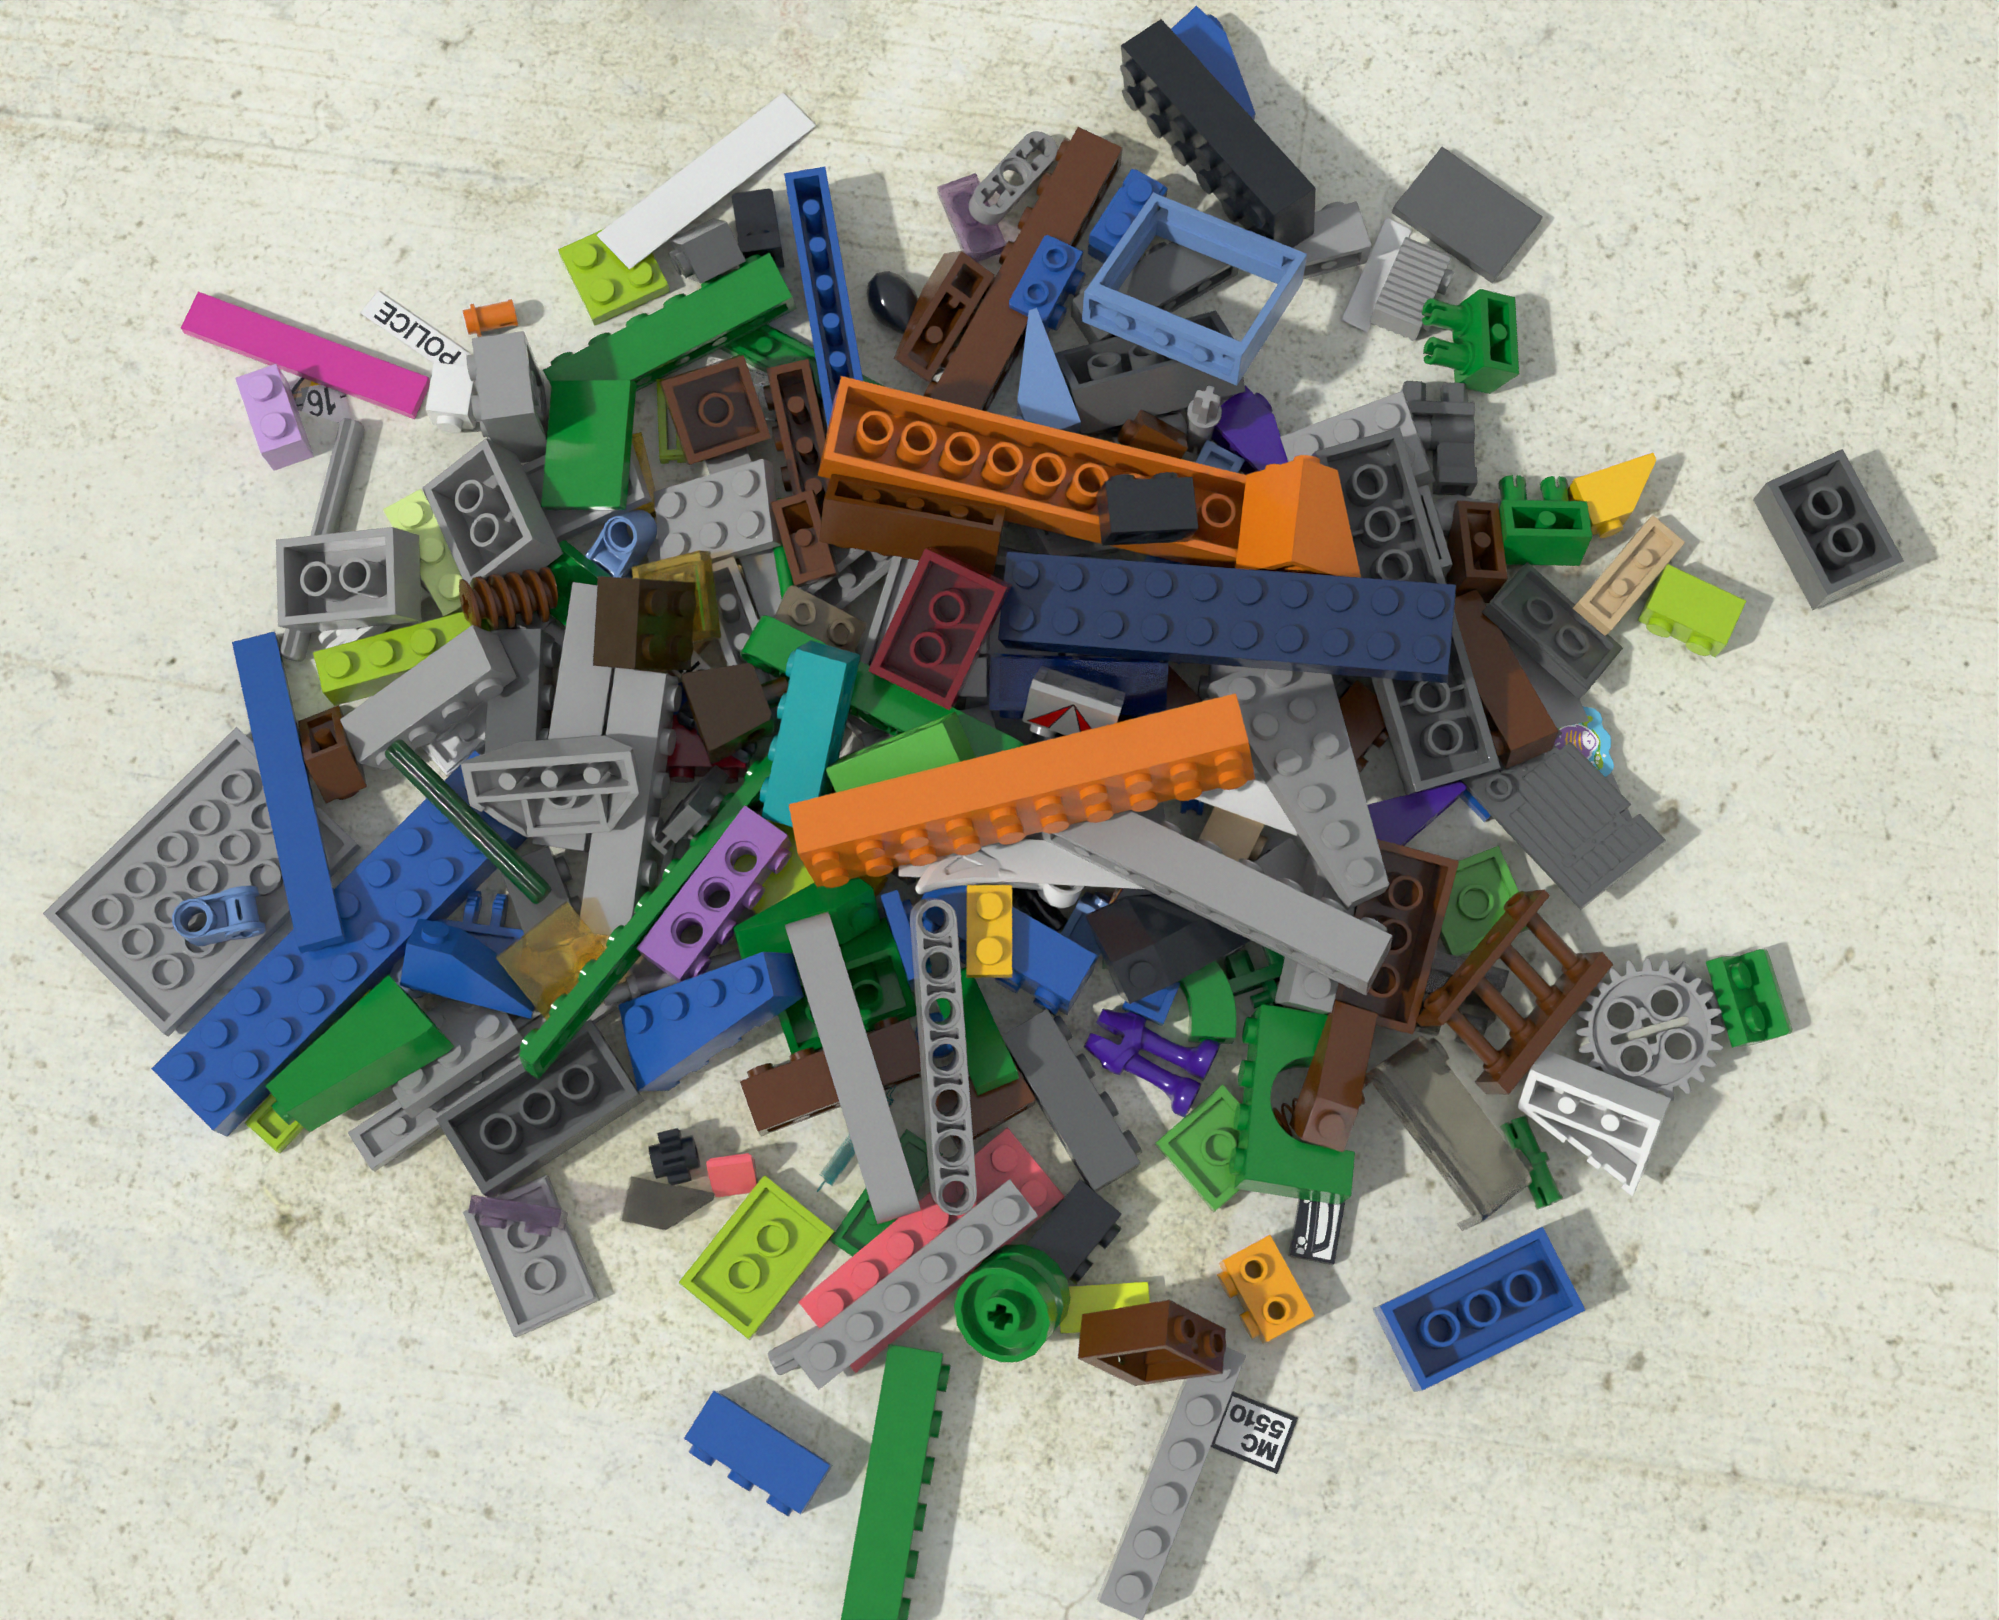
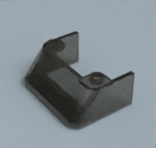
(1451, 1128)

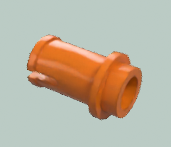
(490, 317)

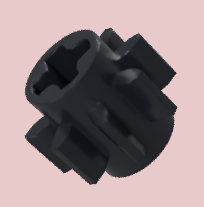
(674, 1156)

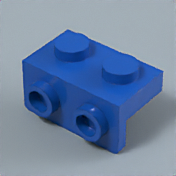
(1049, 281)

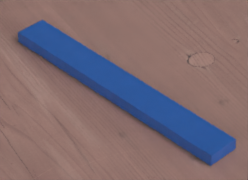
(288, 793)

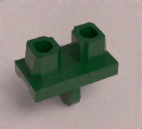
(1245, 978)

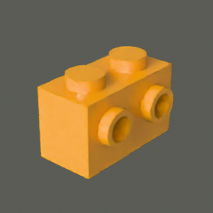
(1264, 1290)

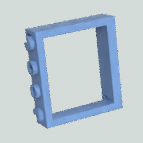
(1172, 334)

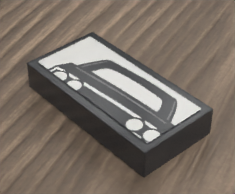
(1316, 1231)

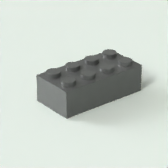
(1120, 378)
(530, 1121)

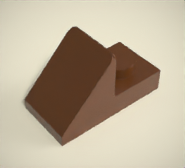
(799, 528)

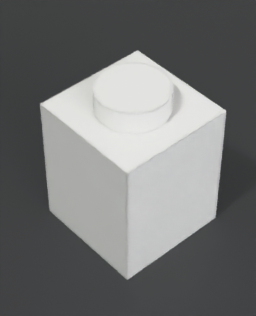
(450, 398)

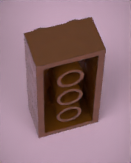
(1414, 916)

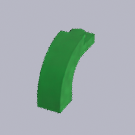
(1209, 1005)

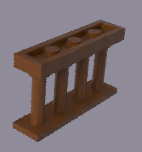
(1554, 1003)

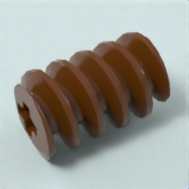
(509, 597)

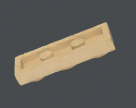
(1628, 575)

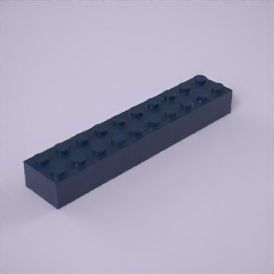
(1228, 617)

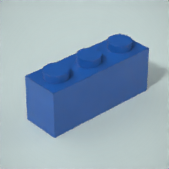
(756, 1454)

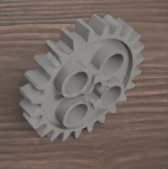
(1638, 991)

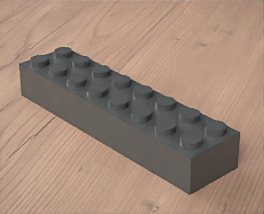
(1432, 726)

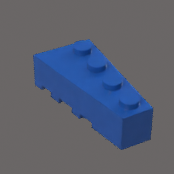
(697, 1018)

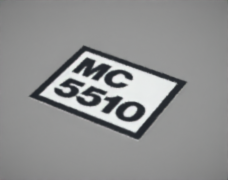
(1254, 1432)

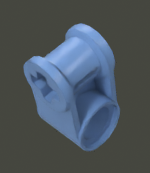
(615, 549)
(229, 916)

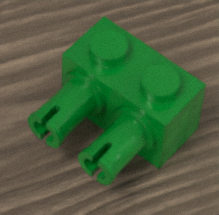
(1483, 339)
(1546, 529)

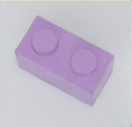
(274, 417)

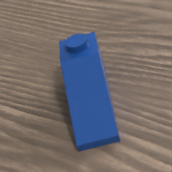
(1210, 44)
(460, 968)

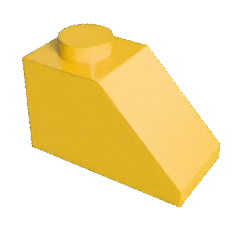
(1612, 493)

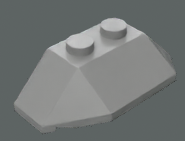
(555, 785)

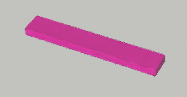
(306, 355)

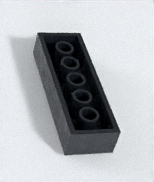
(1216, 137)

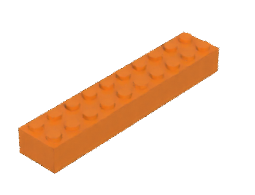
(1034, 470)
(1023, 792)

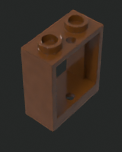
(1153, 1343)

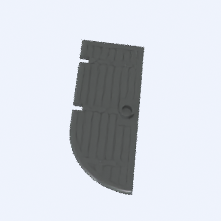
(1567, 820)

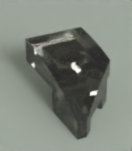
(660, 1204)

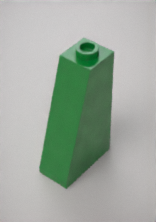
(358, 1057)

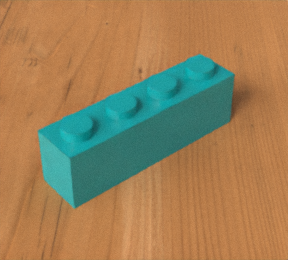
(810, 727)

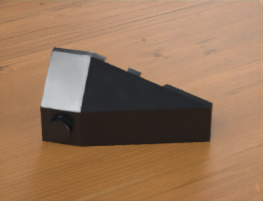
(1156, 943)

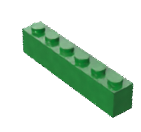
(683, 329)
(893, 1485)

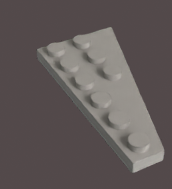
(1311, 771)

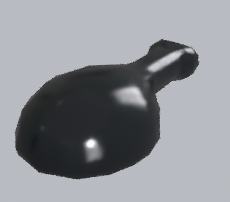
(891, 300)

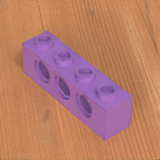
(744, 836)

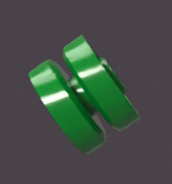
(1012, 1303)

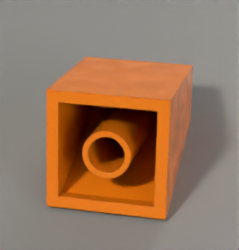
(1296, 521)

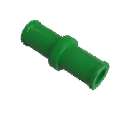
(1543, 1187)

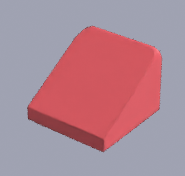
(732, 1174)

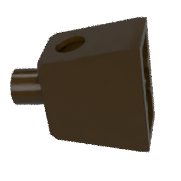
(731, 707)

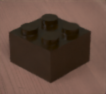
(644, 624)

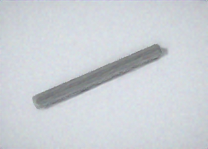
(329, 511)

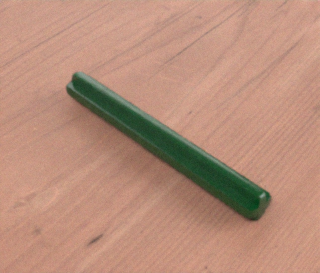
(468, 821)

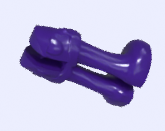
(1137, 1037)

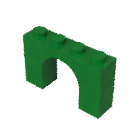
(1266, 1155)

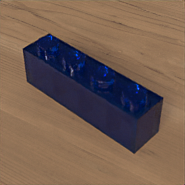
(1140, 679)

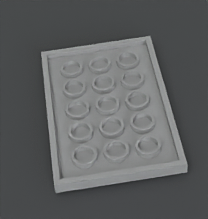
(192, 844)

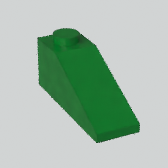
(849, 906)

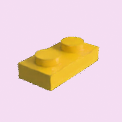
(989, 931)

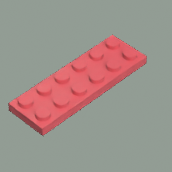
(994, 1164)

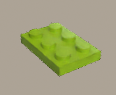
(757, 1257)

